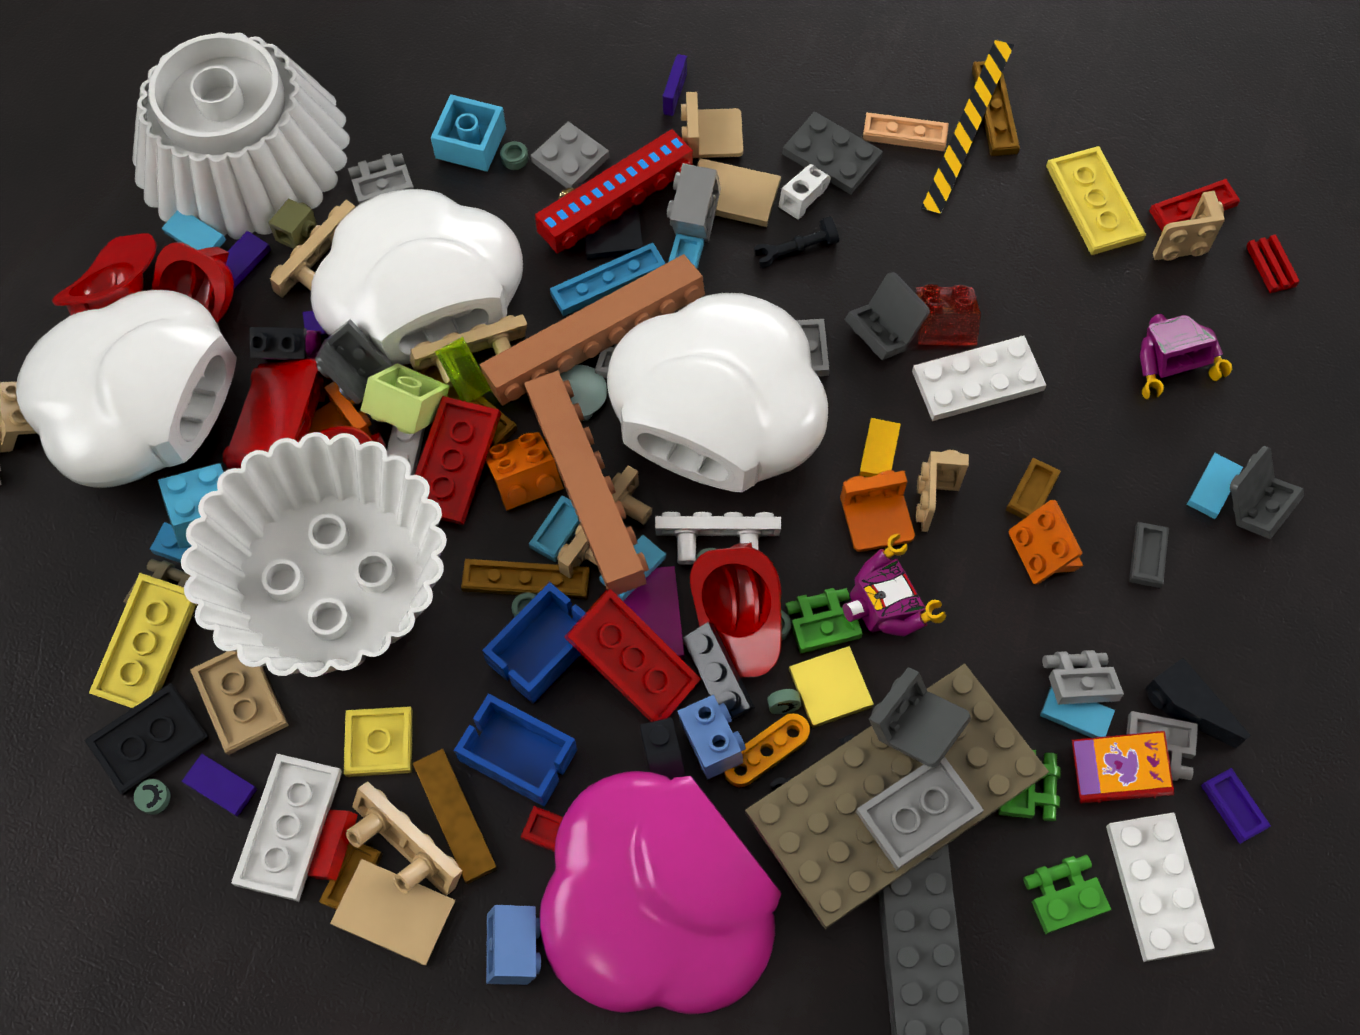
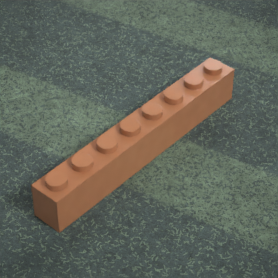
(593, 328)
(585, 484)

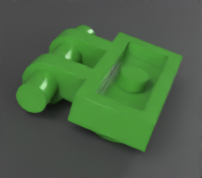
(824, 628)
(1025, 803)
(1071, 904)

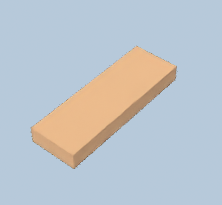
(905, 131)

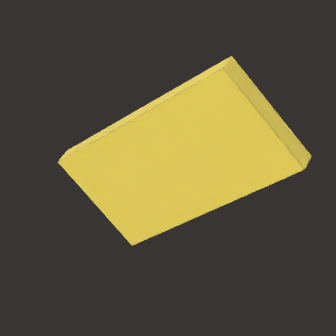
(1095, 200)
(144, 642)

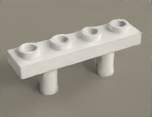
(704, 524)

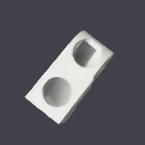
(803, 190)

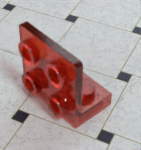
(952, 315)

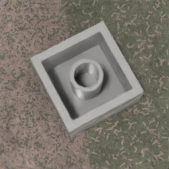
(694, 201)

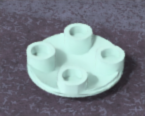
(588, 389)

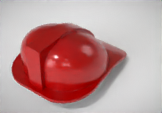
(197, 274)
(112, 275)
(742, 599)

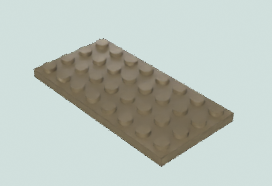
(814, 817)

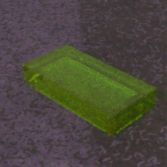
(462, 370)

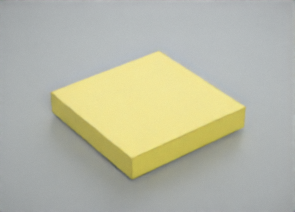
(831, 687)
(378, 741)

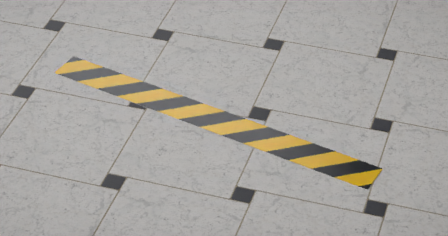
(967, 127)

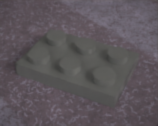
(833, 151)

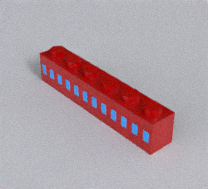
(613, 191)

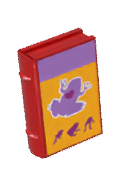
(1123, 767)

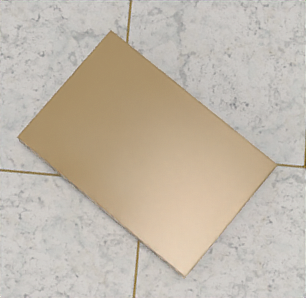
(744, 192)
(238, 701)
(387, 917)

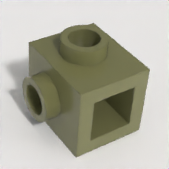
(293, 223)

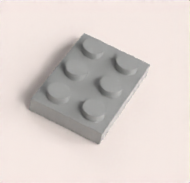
(919, 812)

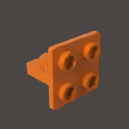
(1046, 543)

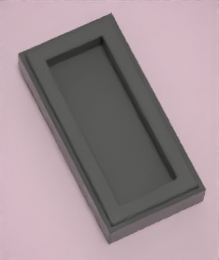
(1149, 554)

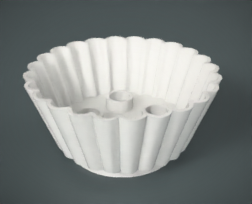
(234, 134)
(314, 555)

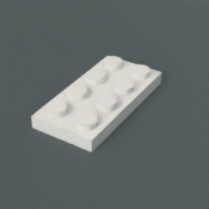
(978, 378)
(287, 827)
(1159, 887)

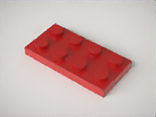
(457, 454)
(632, 657)

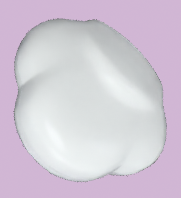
(416, 271)
(126, 387)
(719, 391)

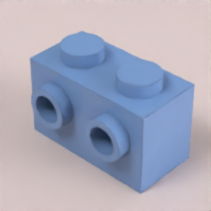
(711, 736)
(512, 945)

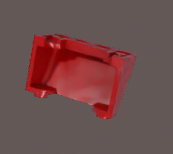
(277, 407)

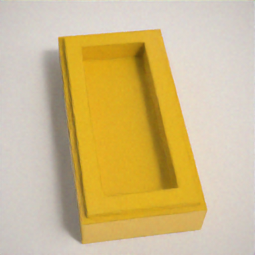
(879, 447)

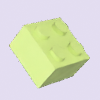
(403, 398)

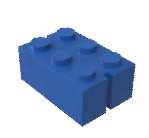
(533, 644)
(516, 749)

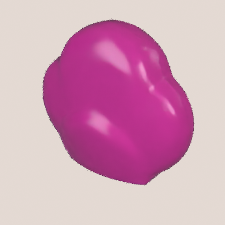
(655, 899)

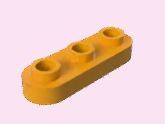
(778, 741)

